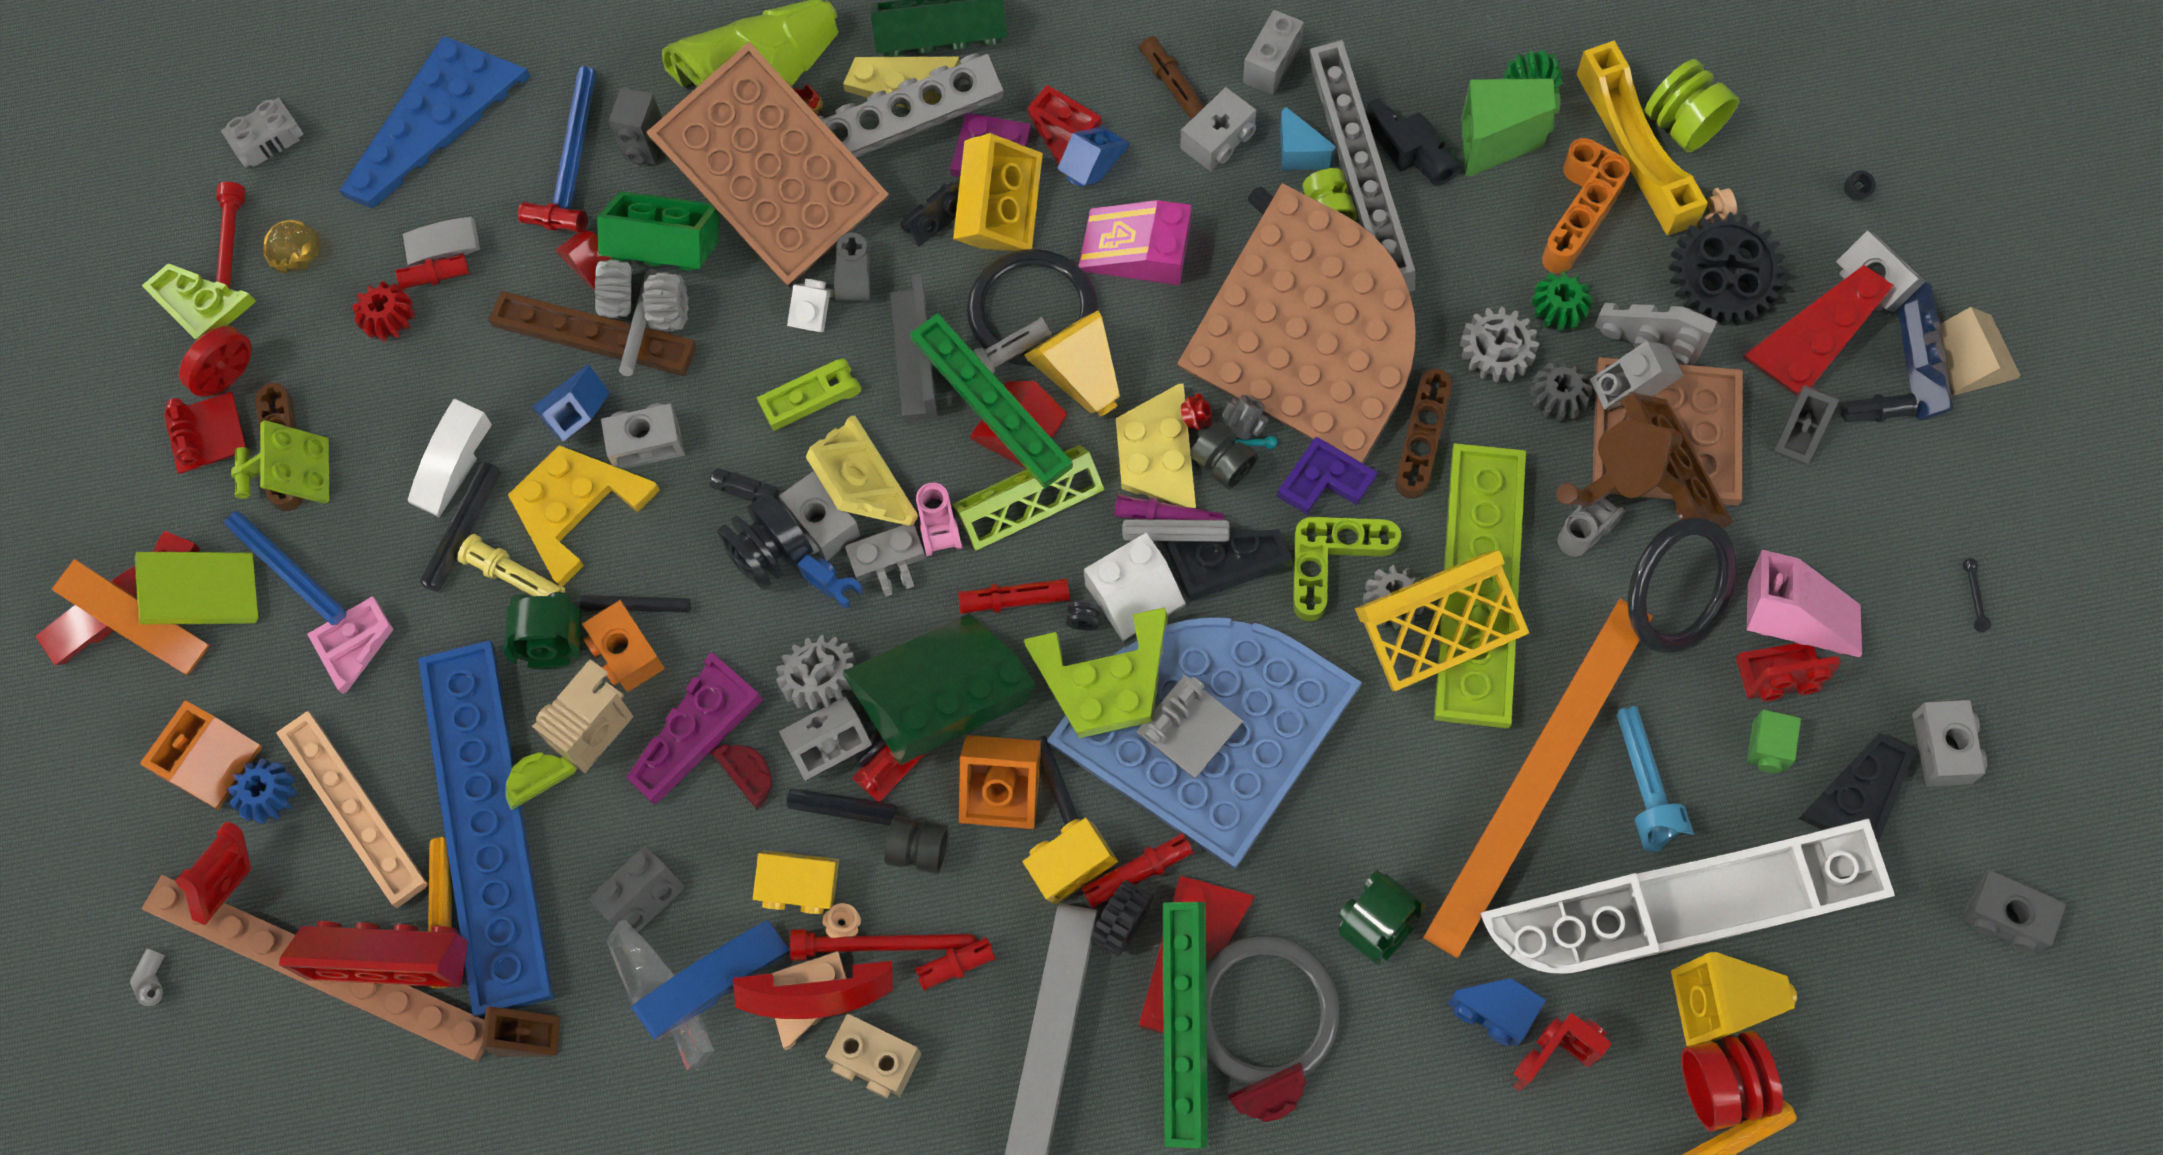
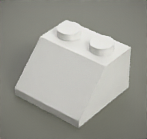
(1131, 583)

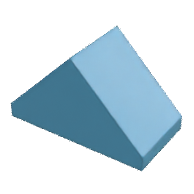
(1302, 145)

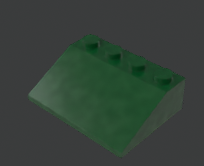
(939, 686)

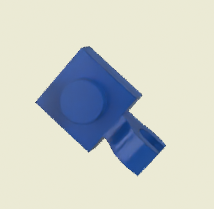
(822, 576)

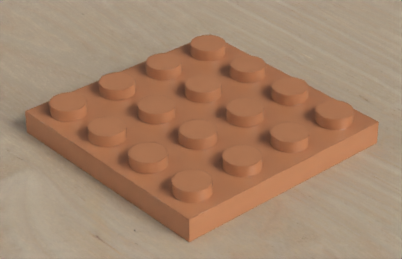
(1709, 412)

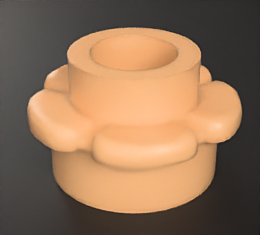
(1722, 202)
(841, 912)

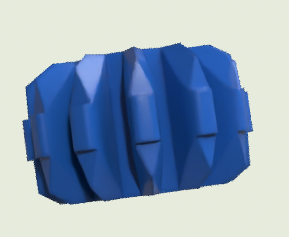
(251, 785)

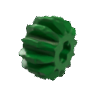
(1535, 66)
(1561, 301)

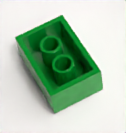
(658, 230)

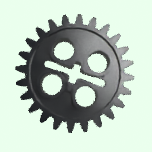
(1726, 239)

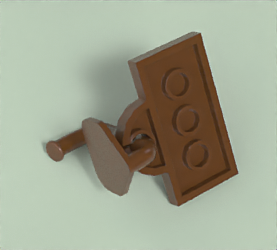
(1648, 453)

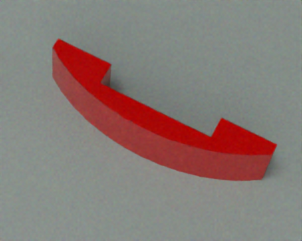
(814, 999)

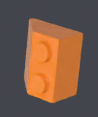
(999, 781)

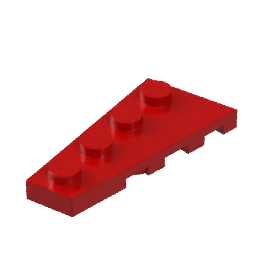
(1814, 338)
(1223, 915)

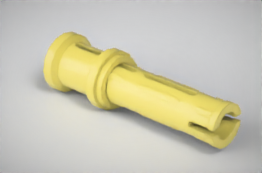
(497, 564)

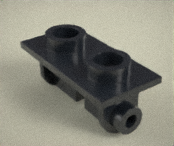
(934, 216)

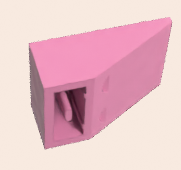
(1801, 606)

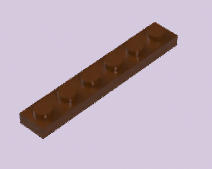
(590, 332)

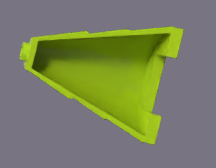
(785, 36)

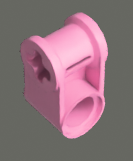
(937, 525)

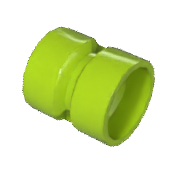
(1331, 189)

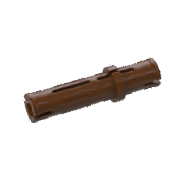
(1154, 52)

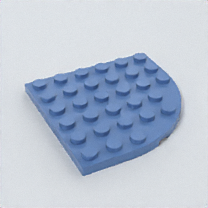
(1287, 710)

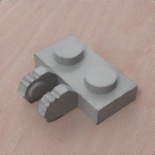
(885, 553)

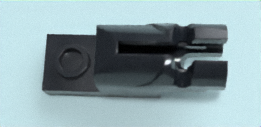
(1412, 143)

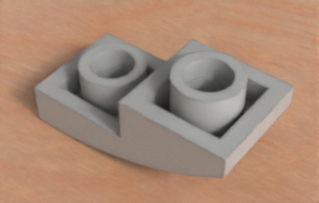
(441, 240)

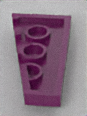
(702, 720)

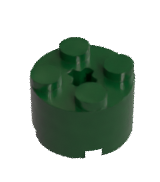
(542, 630)
(1380, 917)

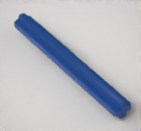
(574, 137)
(285, 568)

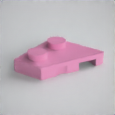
(351, 643)

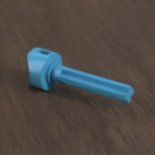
(1660, 820)

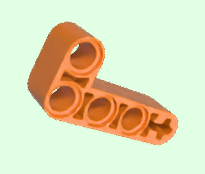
(1583, 212)

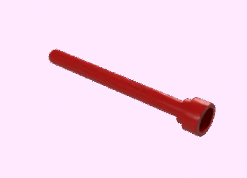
(230, 198)
(807, 944)

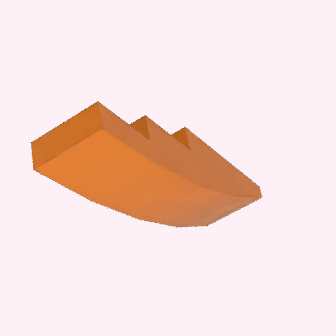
(119, 611)

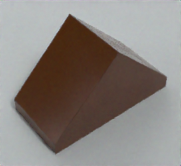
(520, 1033)

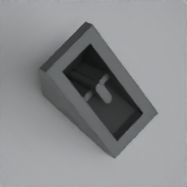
(1805, 423)

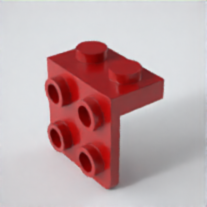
(1783, 670)
(1580, 1038)

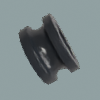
(1083, 616)

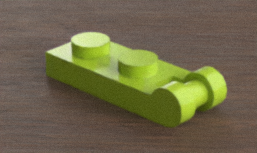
(808, 394)

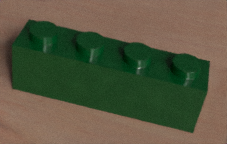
(934, 23)

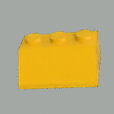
(997, 194)

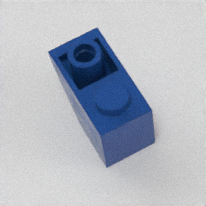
(572, 403)
(1499, 1006)

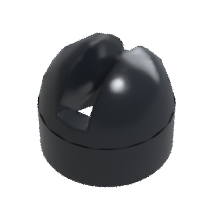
(1866, 190)

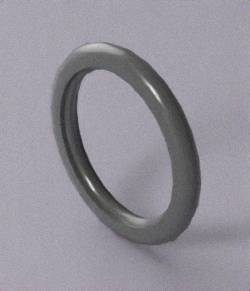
(1311, 966)

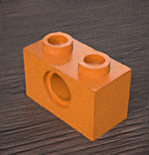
(616, 627)

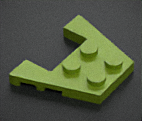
(1108, 690)

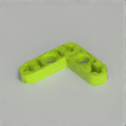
(1319, 551)

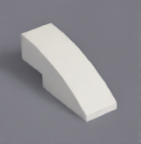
(448, 457)

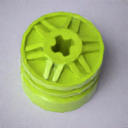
(1691, 105)

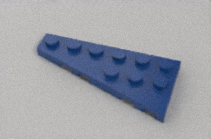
(431, 114)

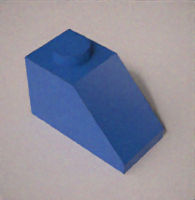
(1091, 155)

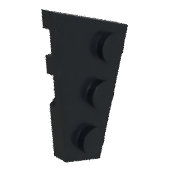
(1222, 565)
(1864, 788)

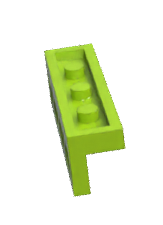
(1016, 489)

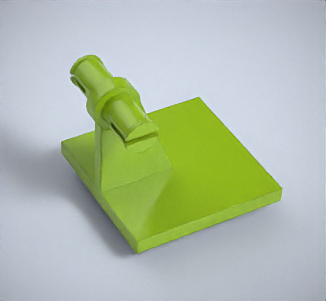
(287, 463)

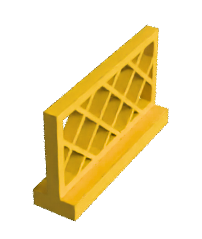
(1431, 589)

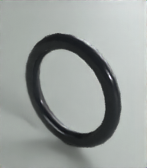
(1017, 259)
(1644, 570)

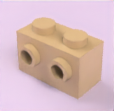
(872, 1056)

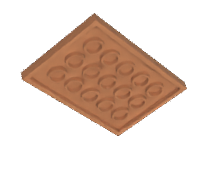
(768, 164)

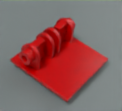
(203, 431)

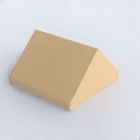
(1975, 352)

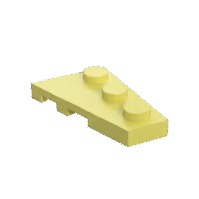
(878, 74)

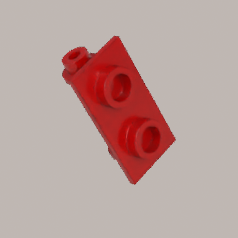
(883, 773)

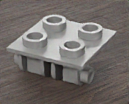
(258, 127)
(1190, 726)

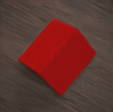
(1036, 403)

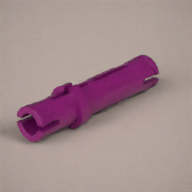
(1141, 508)

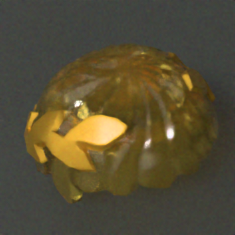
(291, 246)

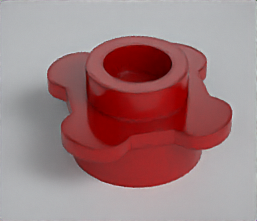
(1196, 412)

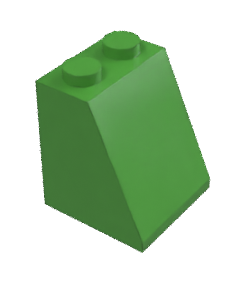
(1506, 120)

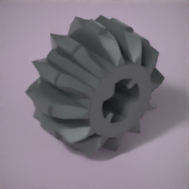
(1561, 378)

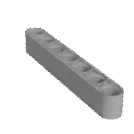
(1052, 1031)

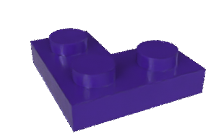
(1324, 468)

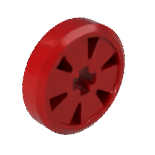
(215, 361)

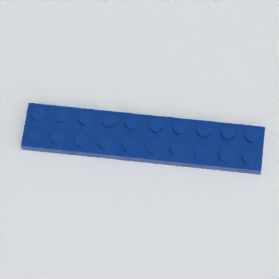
(483, 836)

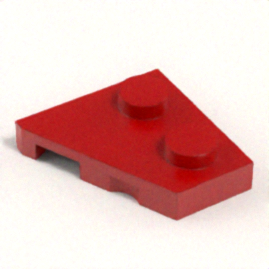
(1058, 118)

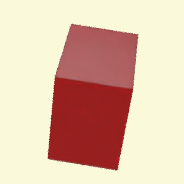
(582, 255)

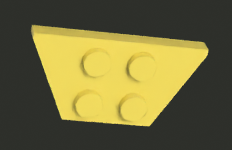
(1157, 449)
(859, 476)

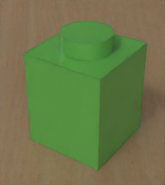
(1773, 741)

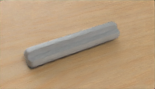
(1177, 530)

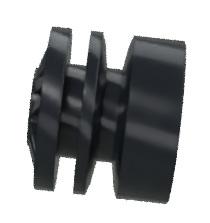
(764, 541)

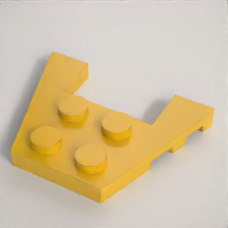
(562, 494)

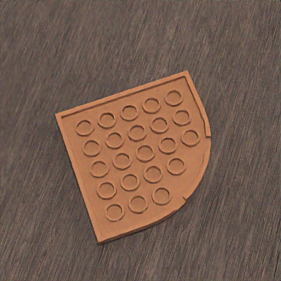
(1311, 326)

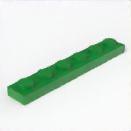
(991, 401)
(1185, 1025)

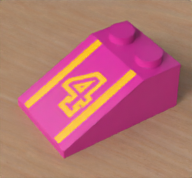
(1138, 241)

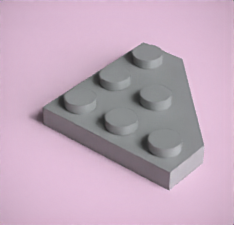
(1679, 328)

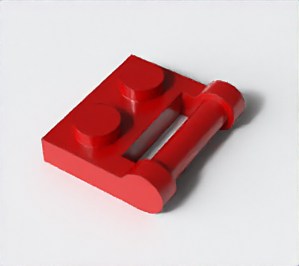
(215, 873)

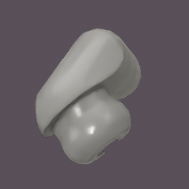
(145, 981)

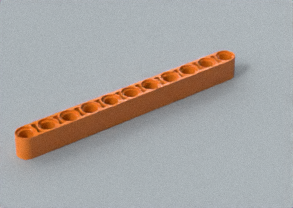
(1534, 784)

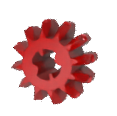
(383, 311)

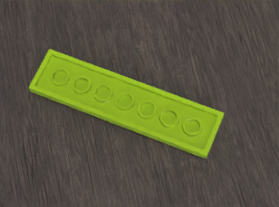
(1481, 518)

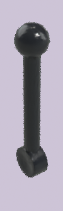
(1982, 623)

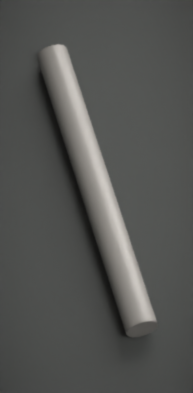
(635, 334)

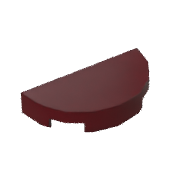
(747, 770)
(1272, 1096)

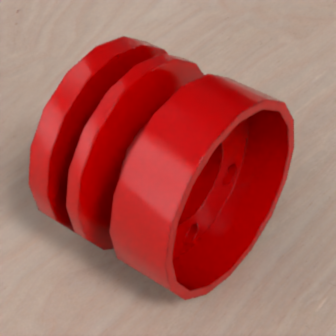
(1731, 1080)

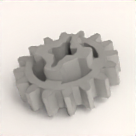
(1502, 359)
(817, 670)

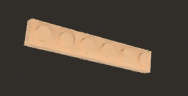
(352, 809)

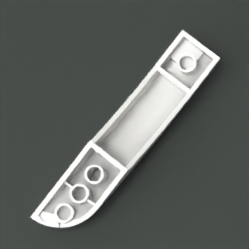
(1694, 902)

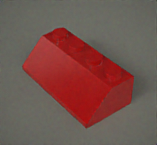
(377, 955)

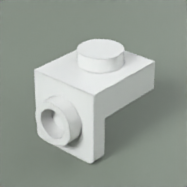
(809, 305)

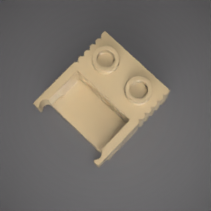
(583, 721)

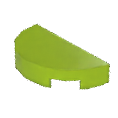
(535, 775)

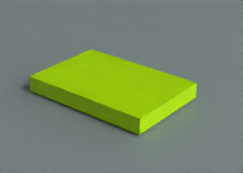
(195, 588)

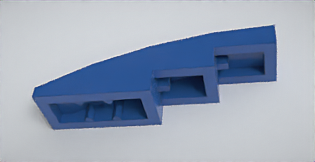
(709, 979)

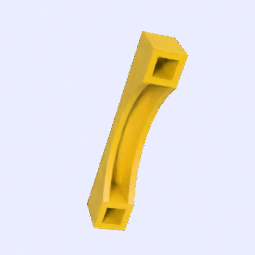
(1665, 185)

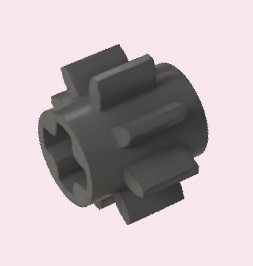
(1245, 416)

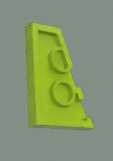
(196, 301)

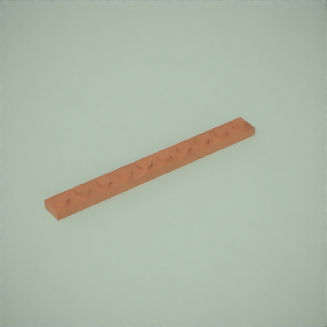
(266, 943)

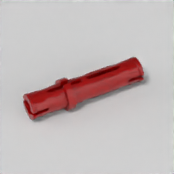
(1013, 596)
(1139, 869)

